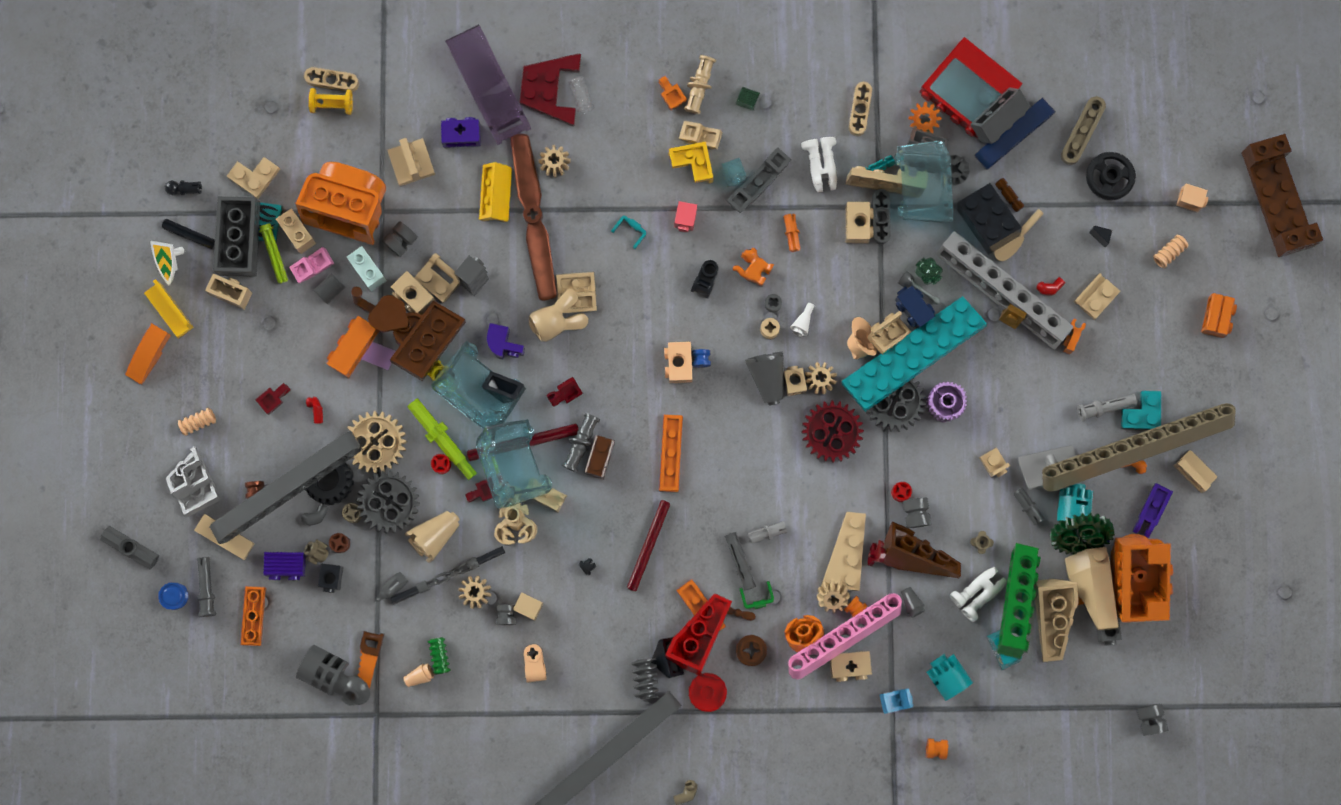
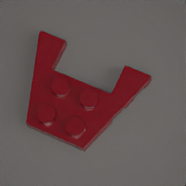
(541, 87)

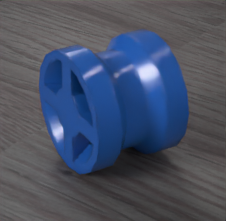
(701, 358)

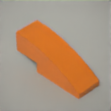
(147, 353)

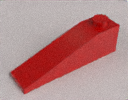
(696, 639)

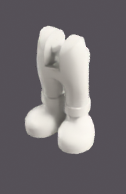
(817, 171)
(989, 592)

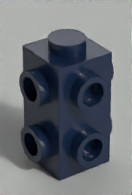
(911, 303)

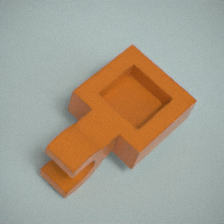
(672, 94)
(1071, 340)

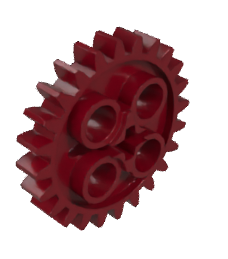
(817, 423)

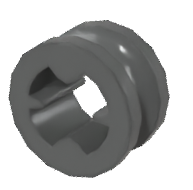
(773, 297)

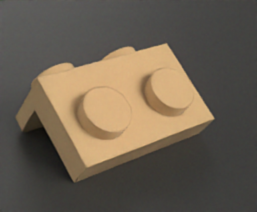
(888, 333)

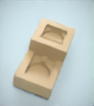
(696, 133)

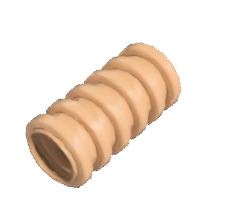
(1170, 251)
(197, 421)

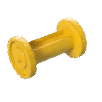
(331, 101)

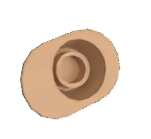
(858, 341)

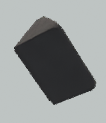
(1101, 234)

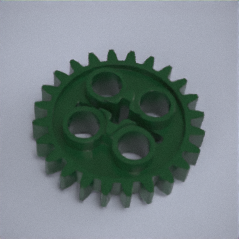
(1081, 533)

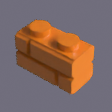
(1218, 315)

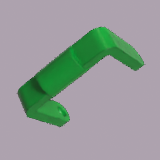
(758, 604)

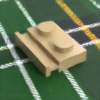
(1097, 296)

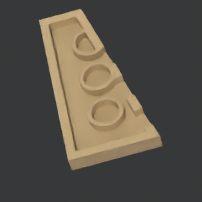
(847, 553)

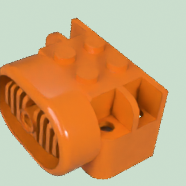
(342, 201)
(1141, 578)

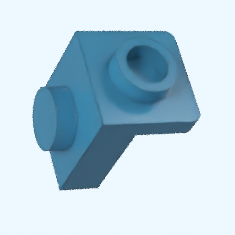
(896, 700)

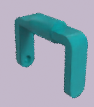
(635, 225)

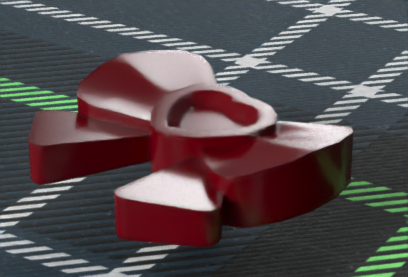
(876, 555)

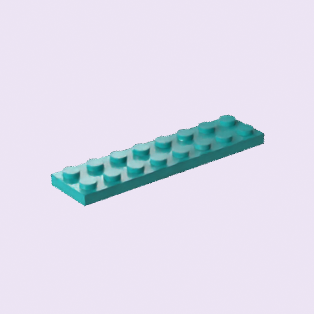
(914, 354)

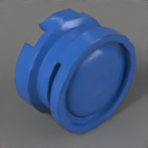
(173, 596)

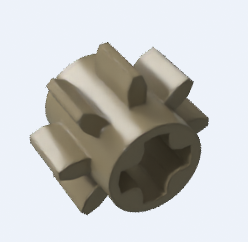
(316, 552)

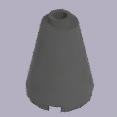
(768, 376)

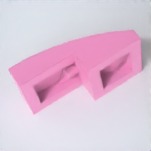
(312, 265)

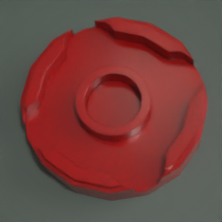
(707, 692)

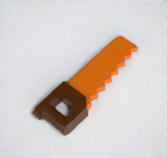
(369, 656)

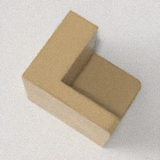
(528, 606)

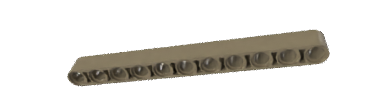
(1138, 447)

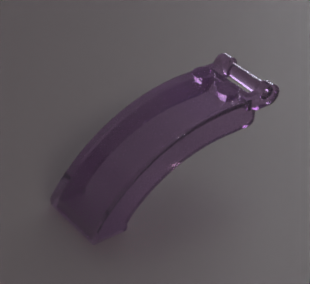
(487, 83)

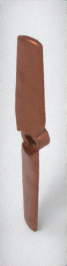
(530, 197)

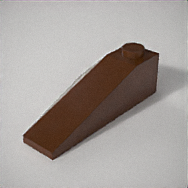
(911, 554)

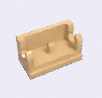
(552, 500)

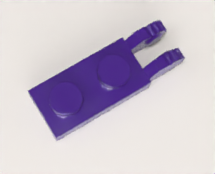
(1153, 508)

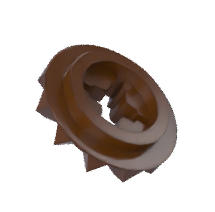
(744, 657)

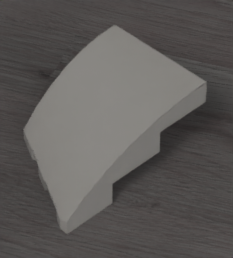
(192, 484)

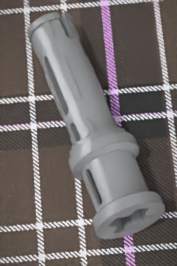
(1099, 408)

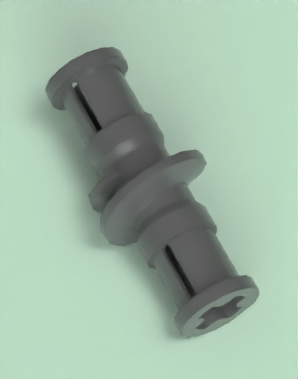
(580, 442)

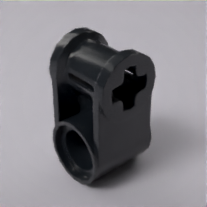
(705, 282)

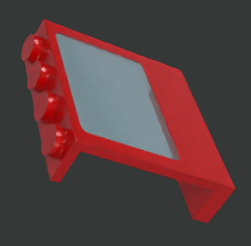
(967, 84)

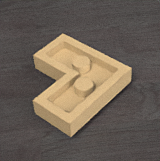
(255, 181)

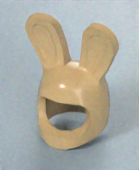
(549, 321)

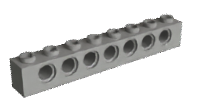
(1004, 289)

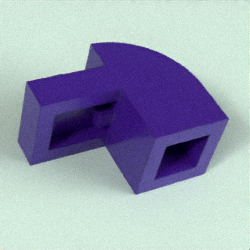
(497, 342)

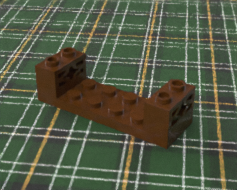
(1279, 196)

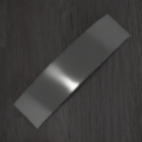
(759, 180)

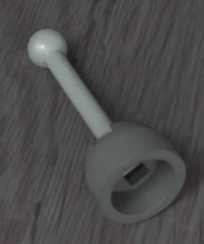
(908, 281)

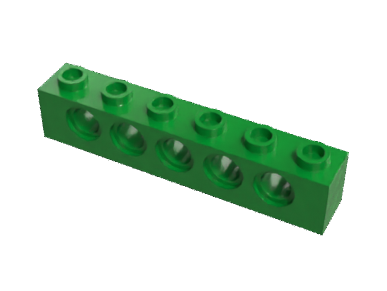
(1008, 643)

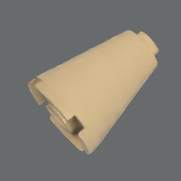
(433, 534)

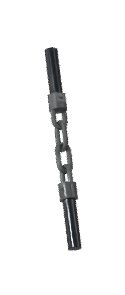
(423, 586)

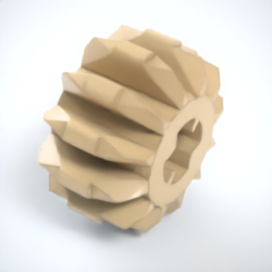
(562, 161)
(813, 374)
(480, 595)
(837, 602)

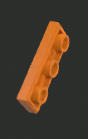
(252, 629)

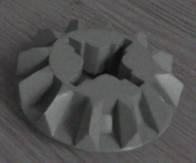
(963, 168)

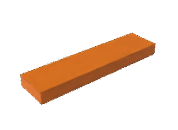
(671, 453)

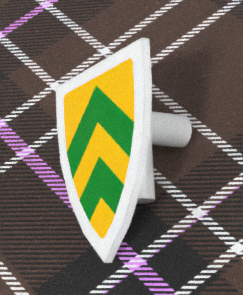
(165, 259)

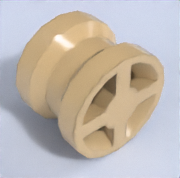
(770, 332)

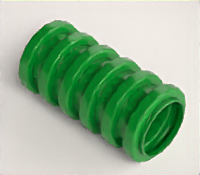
(439, 656)

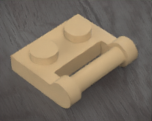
(434, 282)

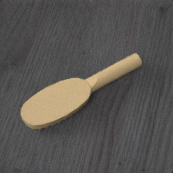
(1012, 247)

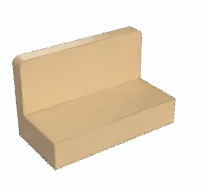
(1195, 471)

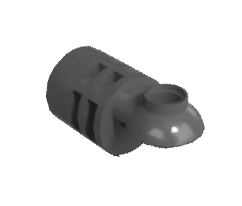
(327, 674)

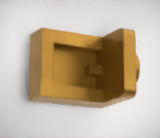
(1012, 316)

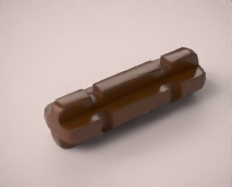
(1009, 194)

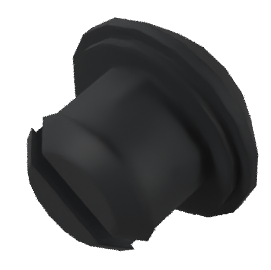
(586, 566)

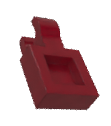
(567, 391)
(271, 400)
(482, 491)

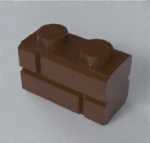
(599, 457)

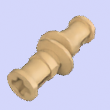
(699, 84)

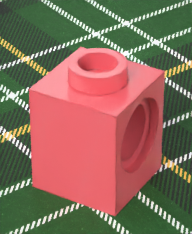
(685, 216)

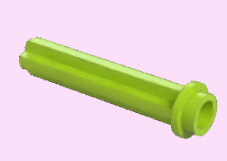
(273, 252)

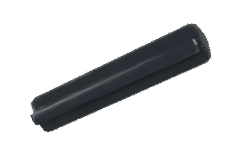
(188, 233)

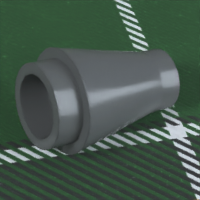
(912, 603)

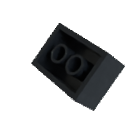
(989, 218)

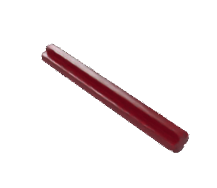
(648, 545)

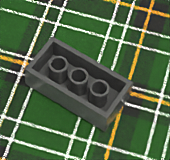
(236, 236)

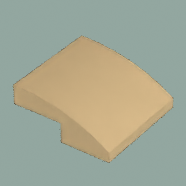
(583, 285)

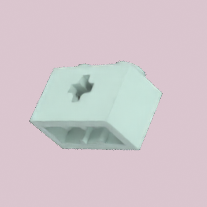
(366, 268)

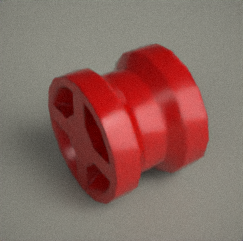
(438, 461)
(904, 489)

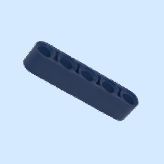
(1022, 128)

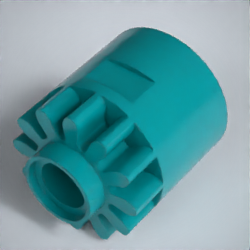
(1074, 500)
(949, 676)

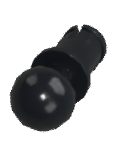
(173, 187)

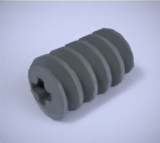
(645, 678)

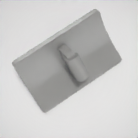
(1033, 464)

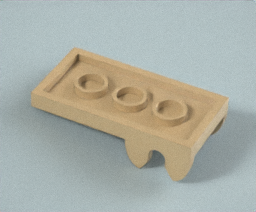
(875, 179)

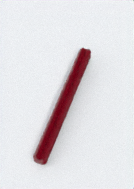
(539, 438)

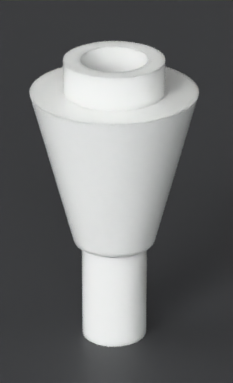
(801, 325)

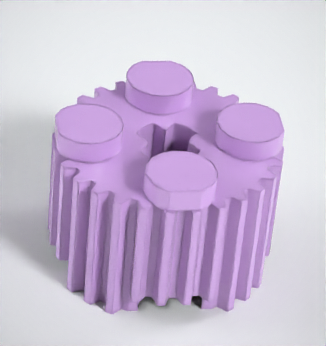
(947, 391)

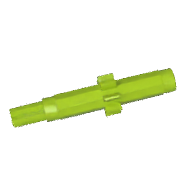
(437, 433)

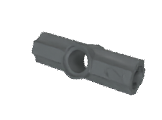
(119, 542)

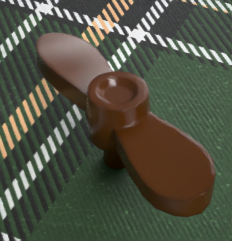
(744, 614)

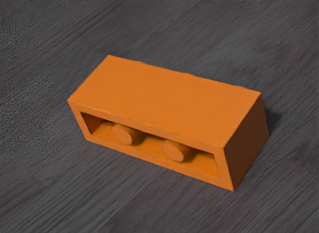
(352, 346)

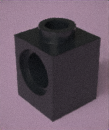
(328, 569)

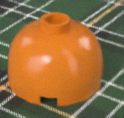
(803, 632)

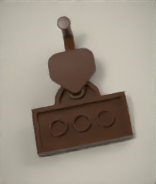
(419, 336)

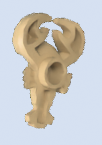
(515, 519)

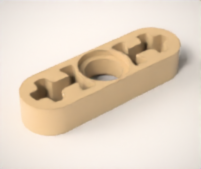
(317, 81)
(857, 94)

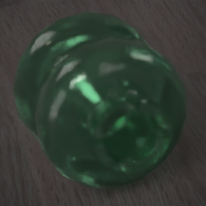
(929, 271)

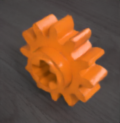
(923, 110)

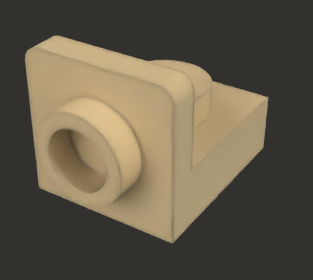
(994, 463)

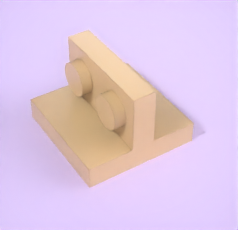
(411, 161)

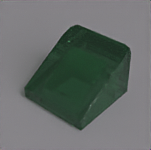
(747, 98)

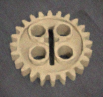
(387, 454)

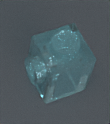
(733, 172)

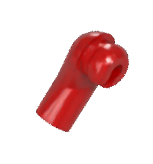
(1050, 289)
(317, 409)

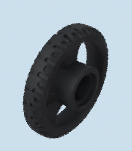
(1127, 172)

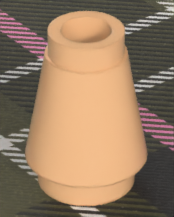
(420, 675)

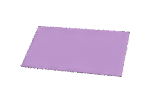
(379, 355)

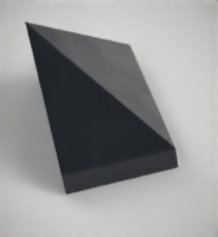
(502, 387)
(664, 664)

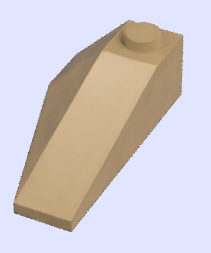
(1095, 586)
(1055, 612)

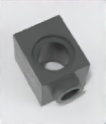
(1102, 637)

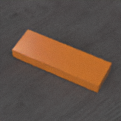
(693, 597)

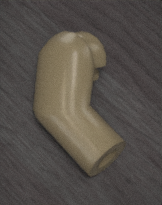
(688, 793)

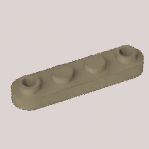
(1083, 130)

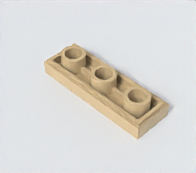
(238, 545)

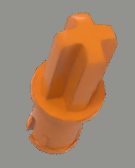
(792, 232)

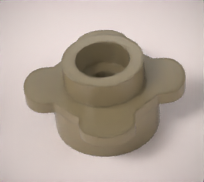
(982, 537)

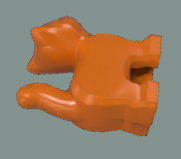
(757, 266)

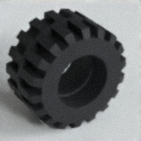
(338, 492)

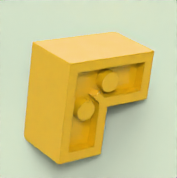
(697, 157)

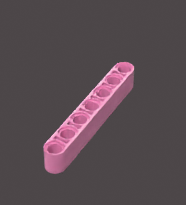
(841, 644)

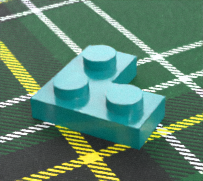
(1147, 416)

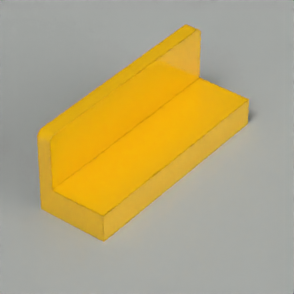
(495, 192)
(168, 309)

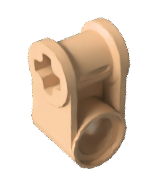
(534, 668)

